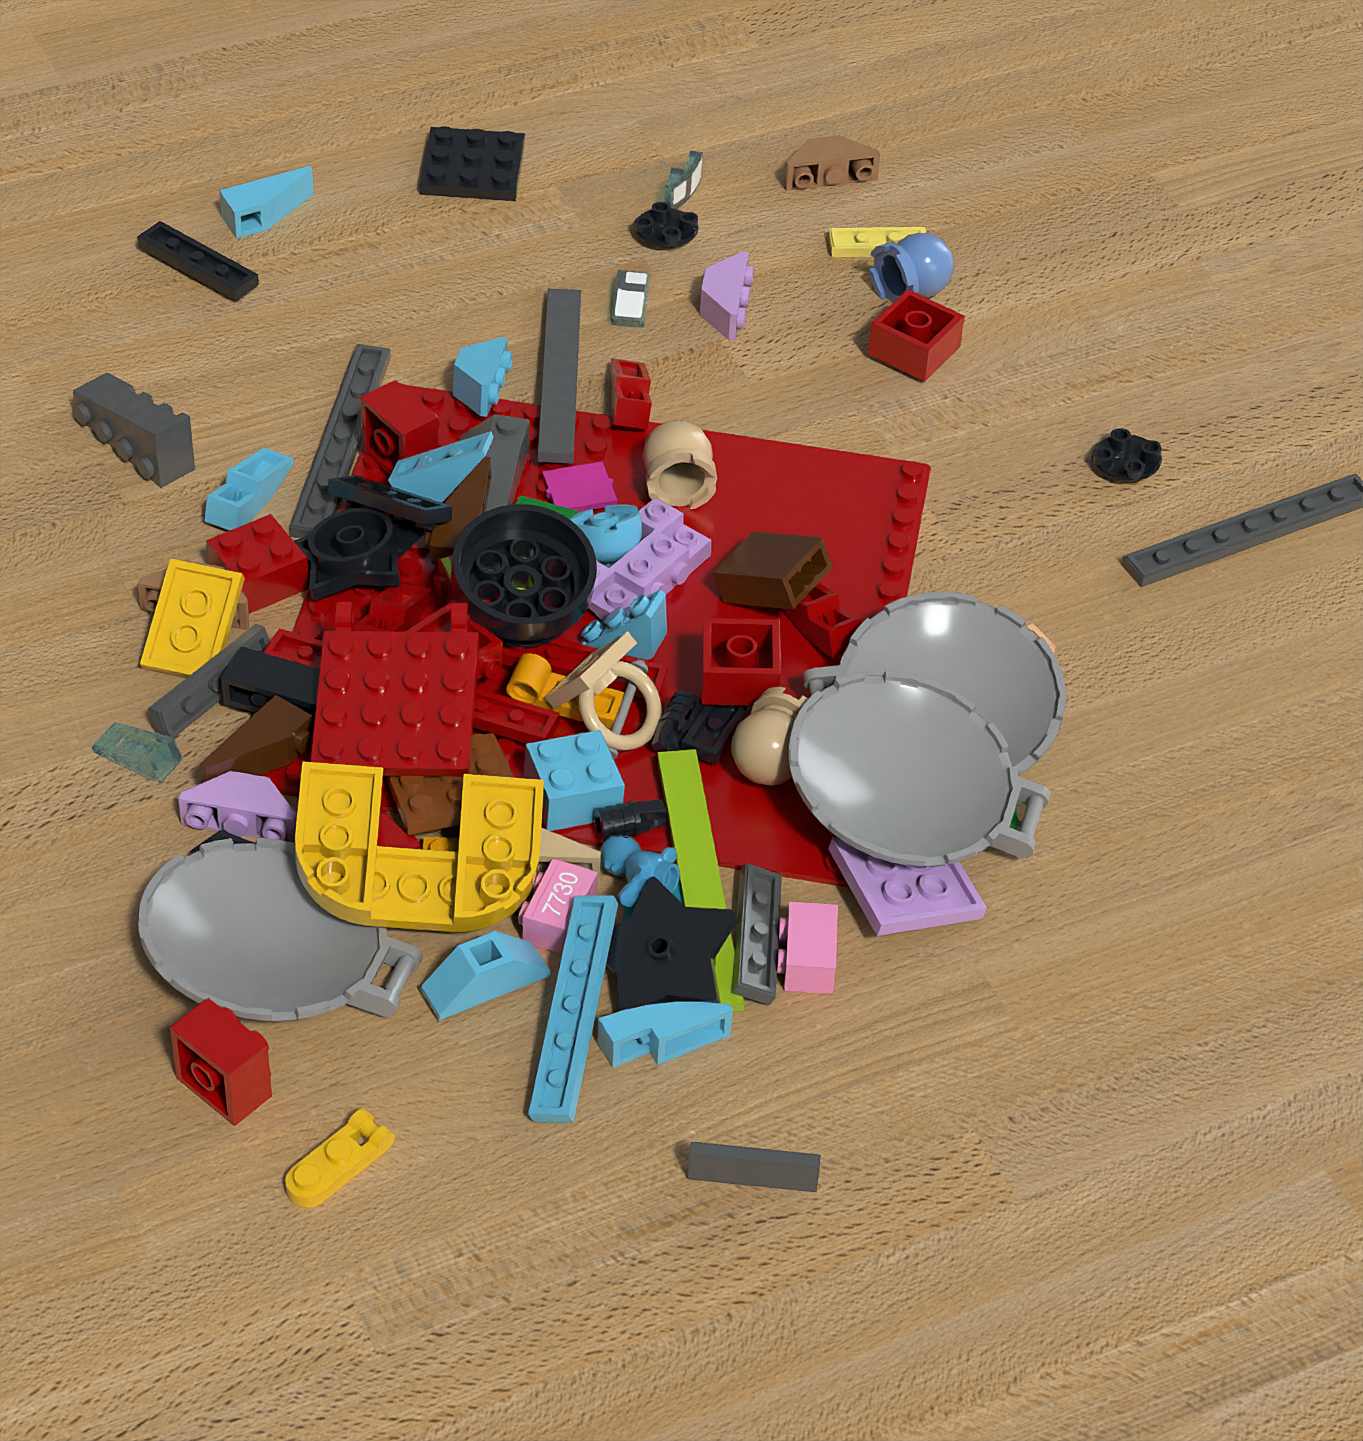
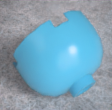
(611, 532)

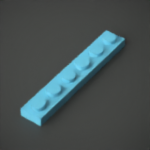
(573, 1009)

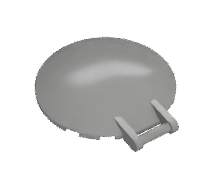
(972, 650)
(910, 771)
(256, 942)

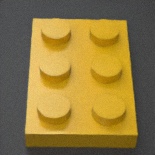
(191, 617)

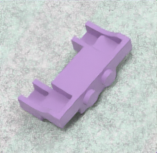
(655, 563)

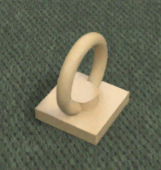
(595, 675)

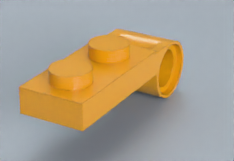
(534, 680)

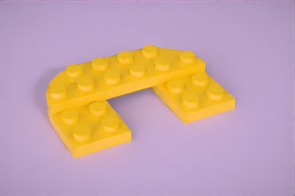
(416, 887)

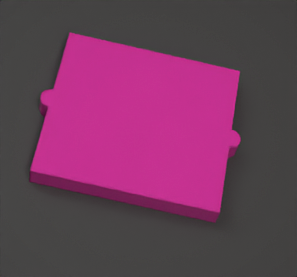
(580, 487)

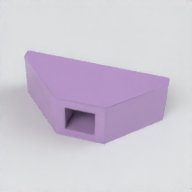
(725, 294)
(240, 806)

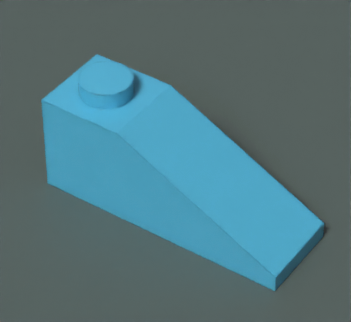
(441, 469)

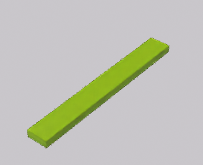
(696, 852)

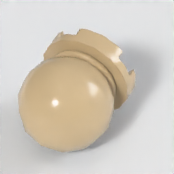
(679, 465)
(763, 737)

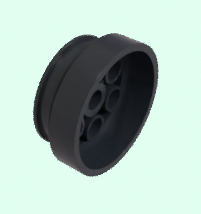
(551, 548)

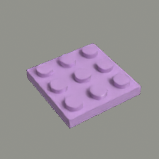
(907, 896)

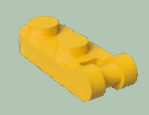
(337, 1160)

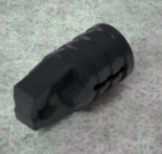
(676, 721)
(628, 818)

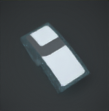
(684, 182)
(630, 298)

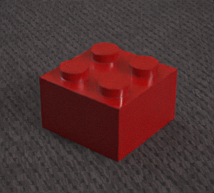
(916, 335)
(396, 425)
(265, 557)
(739, 660)
(221, 1061)

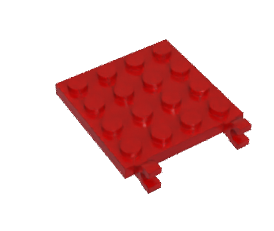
(397, 697)

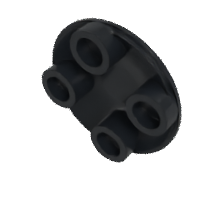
(666, 225)
(1127, 456)

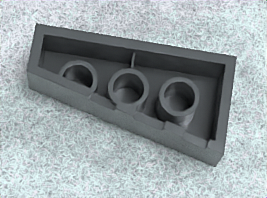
(137, 428)

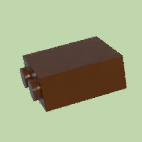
(773, 570)

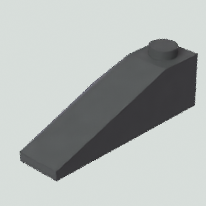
(507, 454)

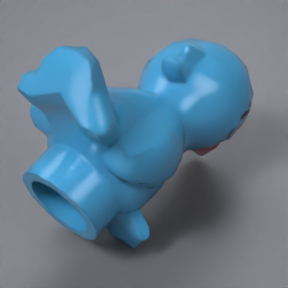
(624, 857)

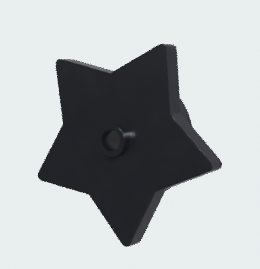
(356, 549)
(667, 950)

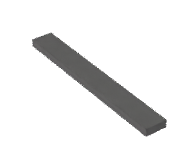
(560, 377)
(340, 439)
(1244, 531)

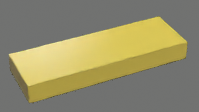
(862, 241)

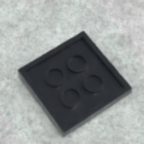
(472, 163)

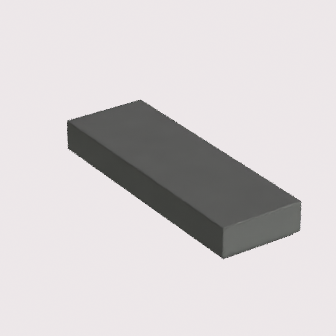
(754, 1166)

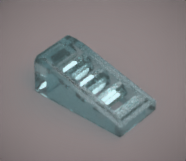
(154, 765)

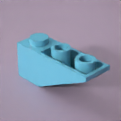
(264, 202)

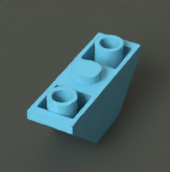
(481, 373)
(643, 619)
(482, 972)

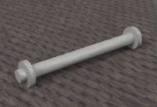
(625, 704)

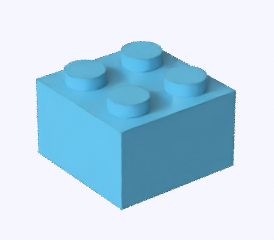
(576, 778)

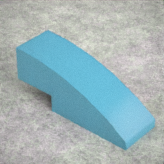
(247, 489)
(662, 1030)

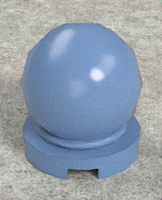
(914, 263)

